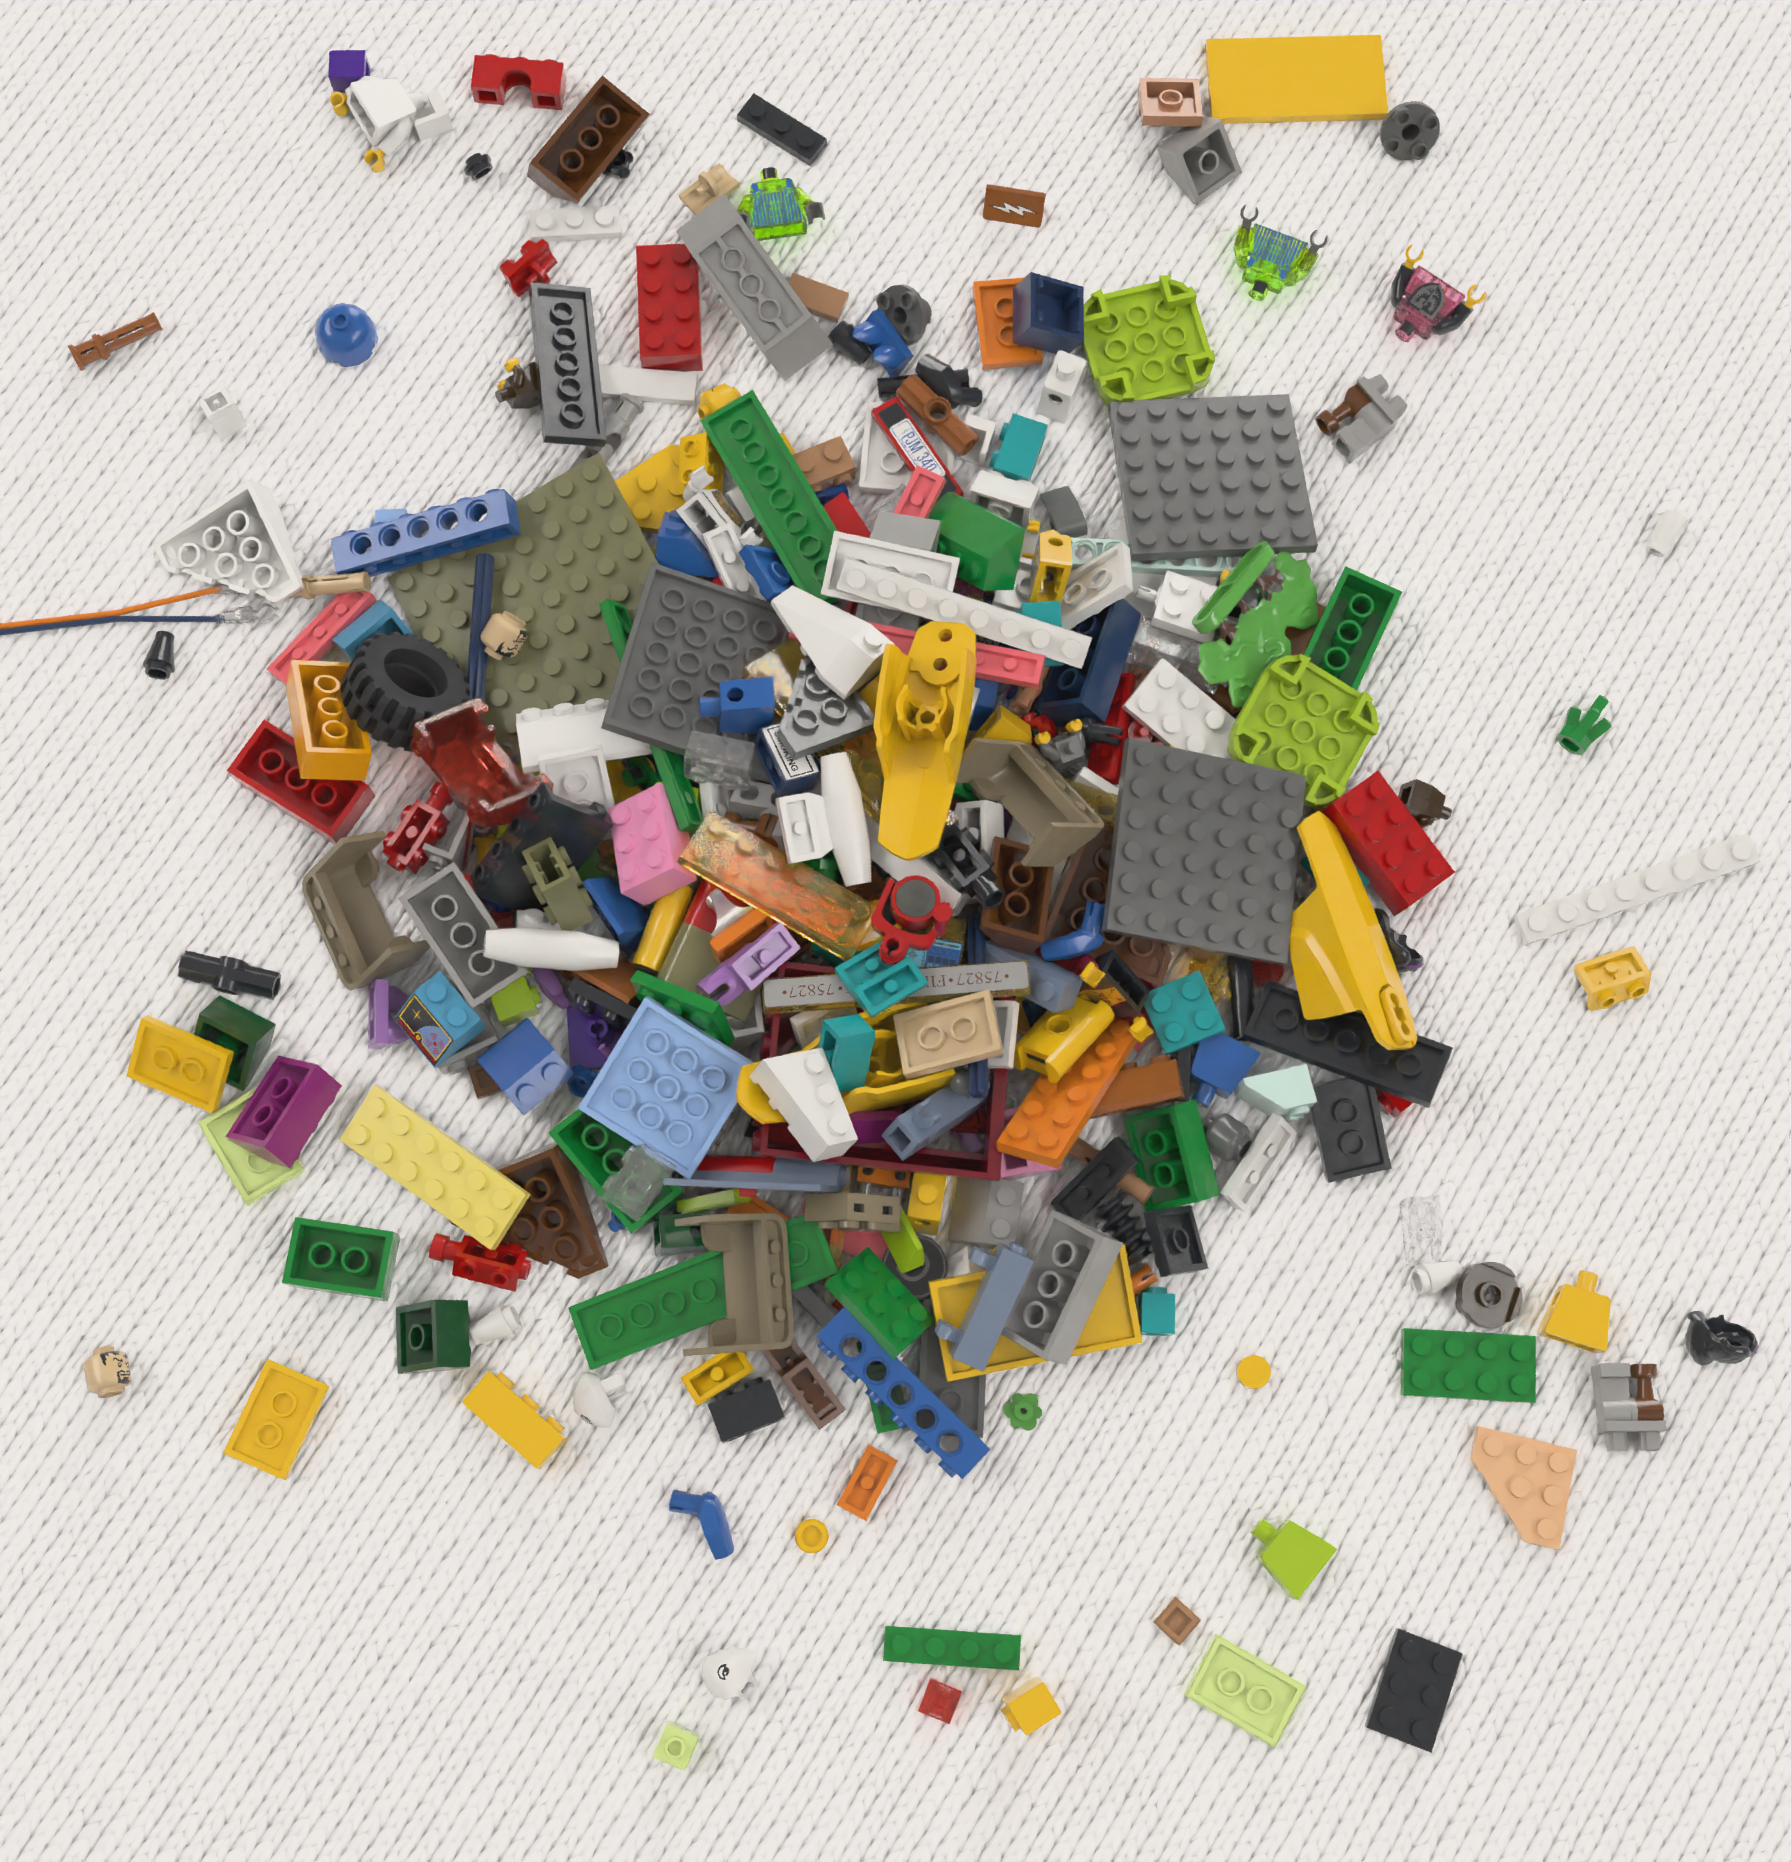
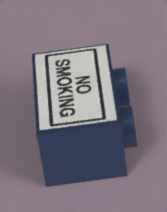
(785, 775)

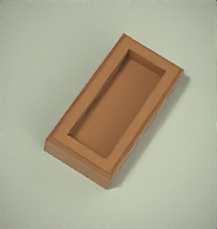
(819, 298)

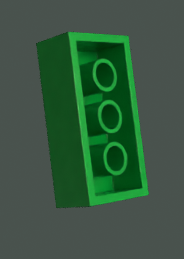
(1352, 626)

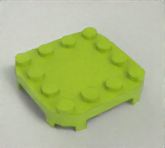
(1146, 342)
(1304, 726)

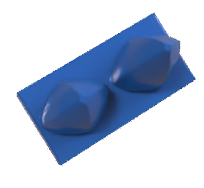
(884, 342)

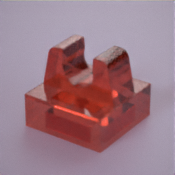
(939, 1700)

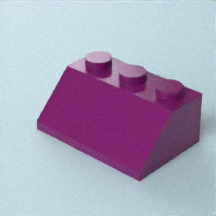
(284, 1110)

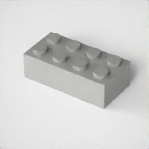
(455, 928)

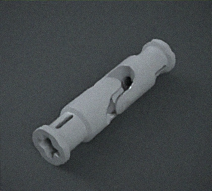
(617, 427)

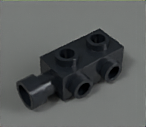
(968, 867)

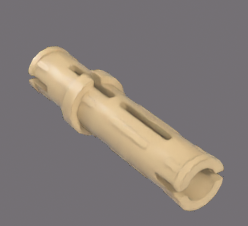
(333, 584)

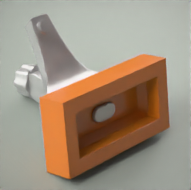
(734, 926)

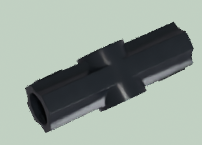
(229, 975)

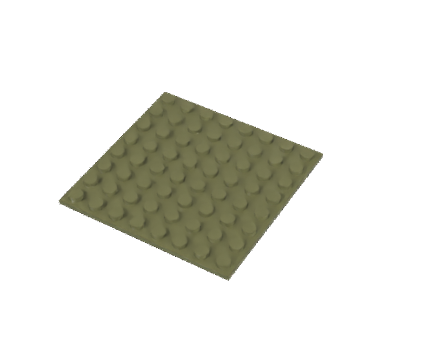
(570, 556)

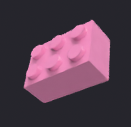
(648, 846)

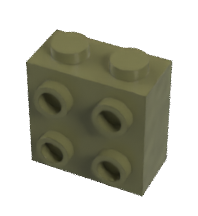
(557, 885)

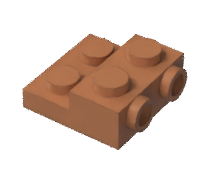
(1170, 102)

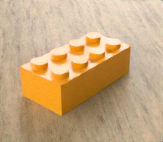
(323, 733)

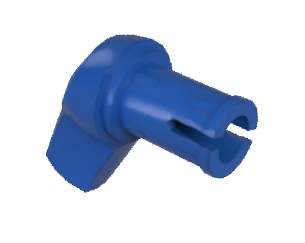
(1078, 942)
(711, 1516)

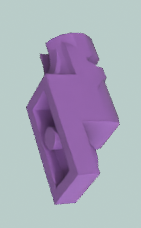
(750, 964)

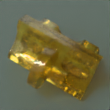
(1212, 973)

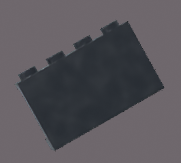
(544, 815)

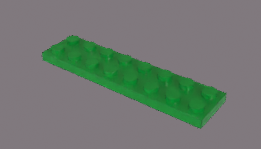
(774, 489)
(683, 1298)

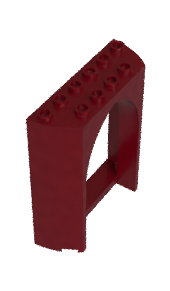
(778, 1142)

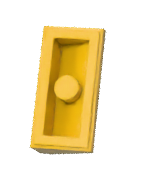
(716, 1375)

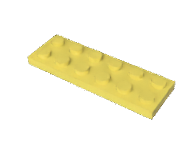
(435, 1167)

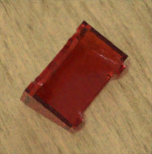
(473, 765)

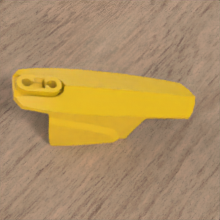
(922, 734)
(1340, 947)
(884, 1082)

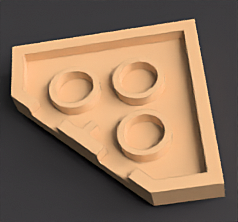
(1527, 1481)

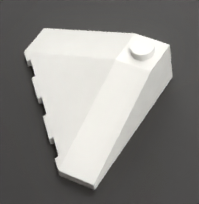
(236, 544)

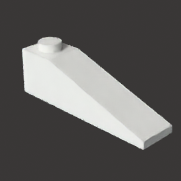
(839, 644)

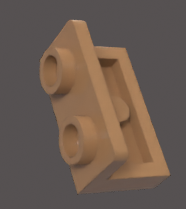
(827, 464)

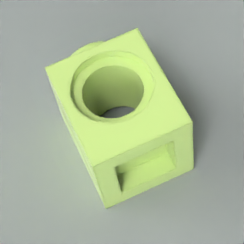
(676, 1746)

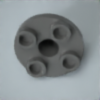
(1409, 131)
(905, 311)

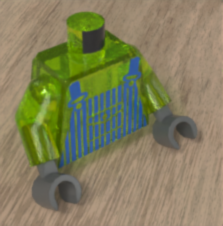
(778, 207)
(1272, 258)

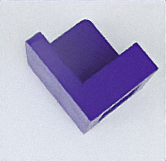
(347, 67)

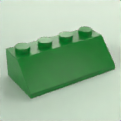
(981, 539)
(598, 1154)

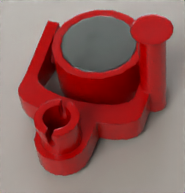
(914, 907)

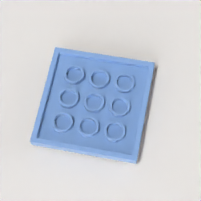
(666, 1086)

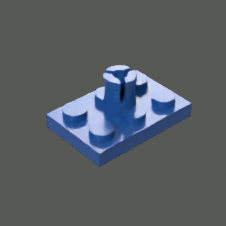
(766, 570)

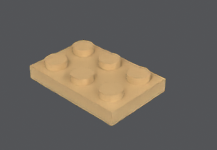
(948, 1034)

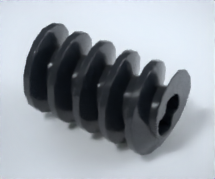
(1124, 1228)

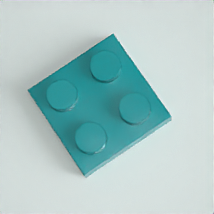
(1183, 1013)

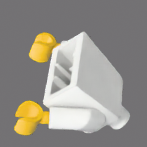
(382, 112)

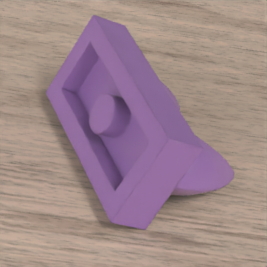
(382, 1001)

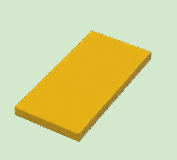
(1296, 79)
(1109, 1326)

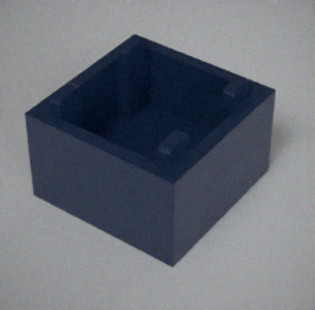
(1048, 314)

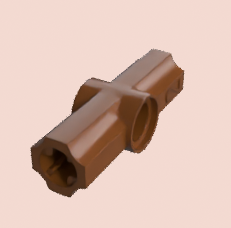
(949, 428)

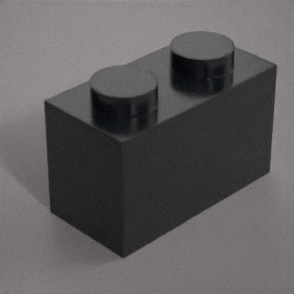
(745, 1410)

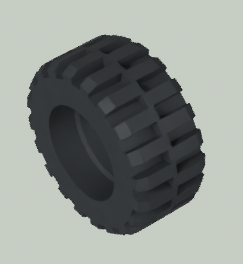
(400, 683)

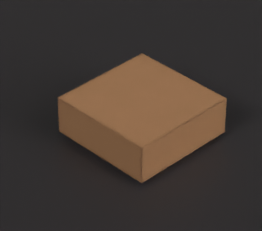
(1176, 1621)

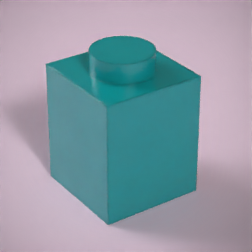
(1157, 1312)

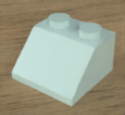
(1280, 1092)

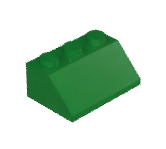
(1172, 1155)

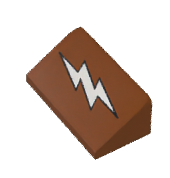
(1013, 205)

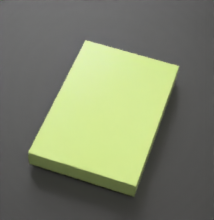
(249, 1173)
(1245, 1690)

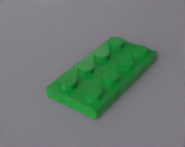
(1468, 1365)

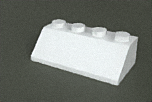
(570, 728)

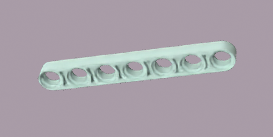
(1191, 567)

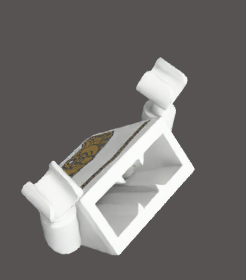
(709, 509)

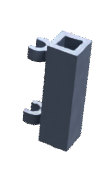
(929, 1120)
(990, 1305)

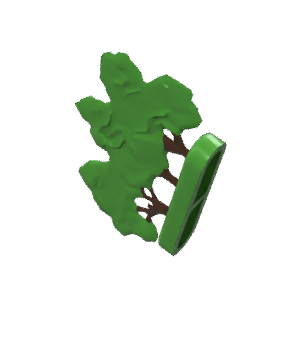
(1260, 630)

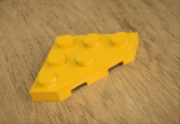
(653, 488)

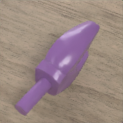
(550, 986)

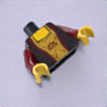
(1116, 984)

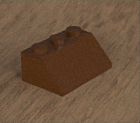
(1022, 915)

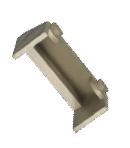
(1033, 795)
(351, 917)
(754, 1282)

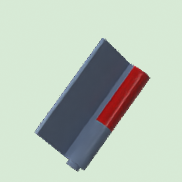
(765, 1173)

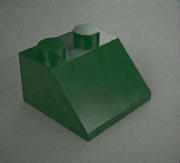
(237, 1031)
(433, 1336)

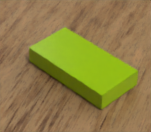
(711, 1202)

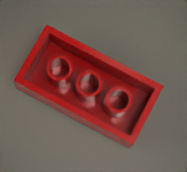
(669, 308)
(271, 771)
(1388, 843)

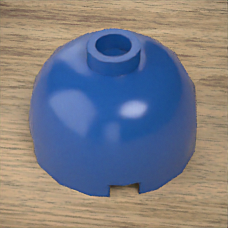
(345, 335)

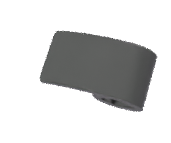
(1064, 512)

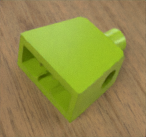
(1291, 1555)

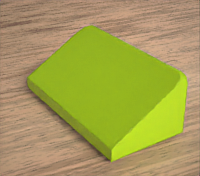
(905, 1246)

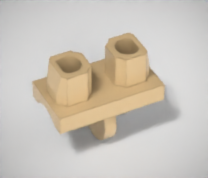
(708, 189)

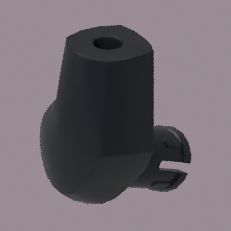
(945, 383)
(1099, 732)

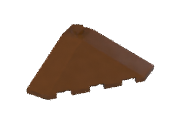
(1086, 880)
(557, 1215)

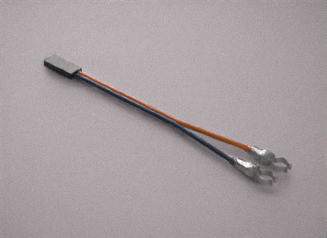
(242, 615)

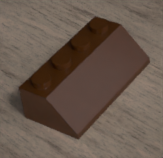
(587, 142)

